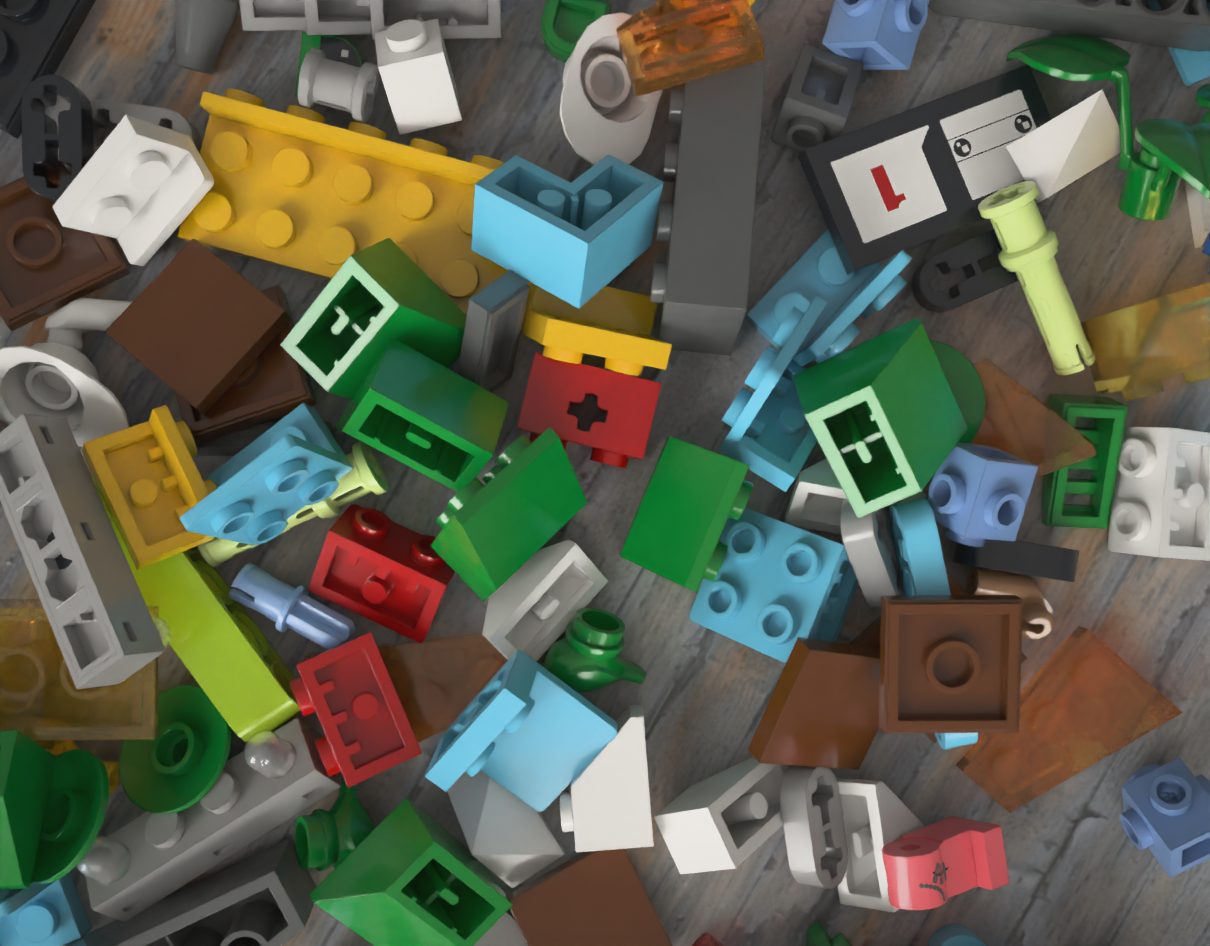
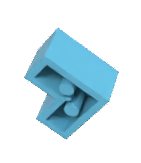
(565, 232)

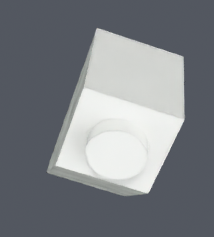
(611, 794)
(723, 817)

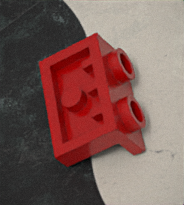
(382, 572)
(356, 710)

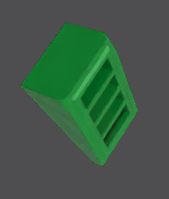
(1107, 438)

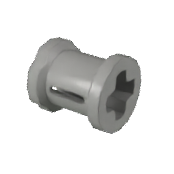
(338, 85)

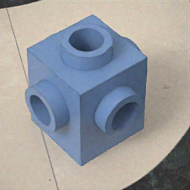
(876, 31)
(981, 494)
(1168, 814)

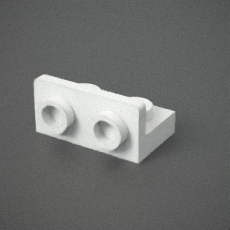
(136, 188)
(1162, 494)

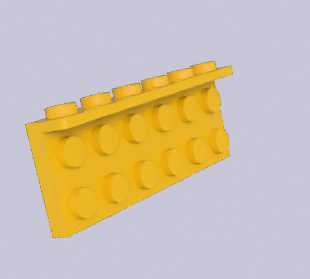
(322, 192)

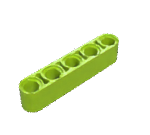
(217, 640)

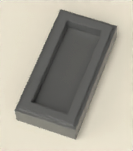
(493, 331)

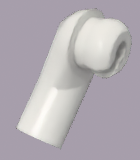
(80, 317)

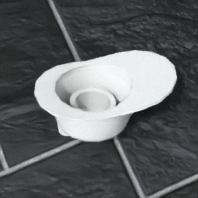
(598, 99)
(61, 384)

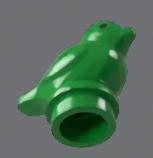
(590, 653)
(330, 836)

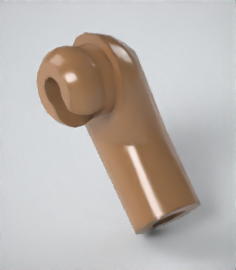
(1036, 612)

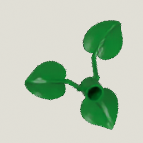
(1168, 147)

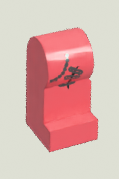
(943, 862)

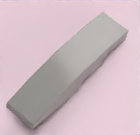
(363, 17)

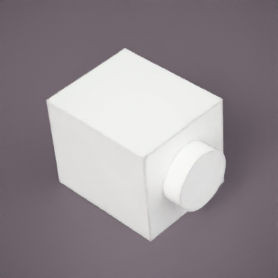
(417, 75)

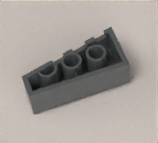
(710, 210)
(243, 905)

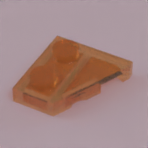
(687, 41)
(1026, 425)

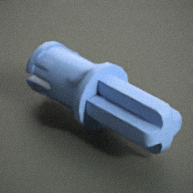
(290, 607)

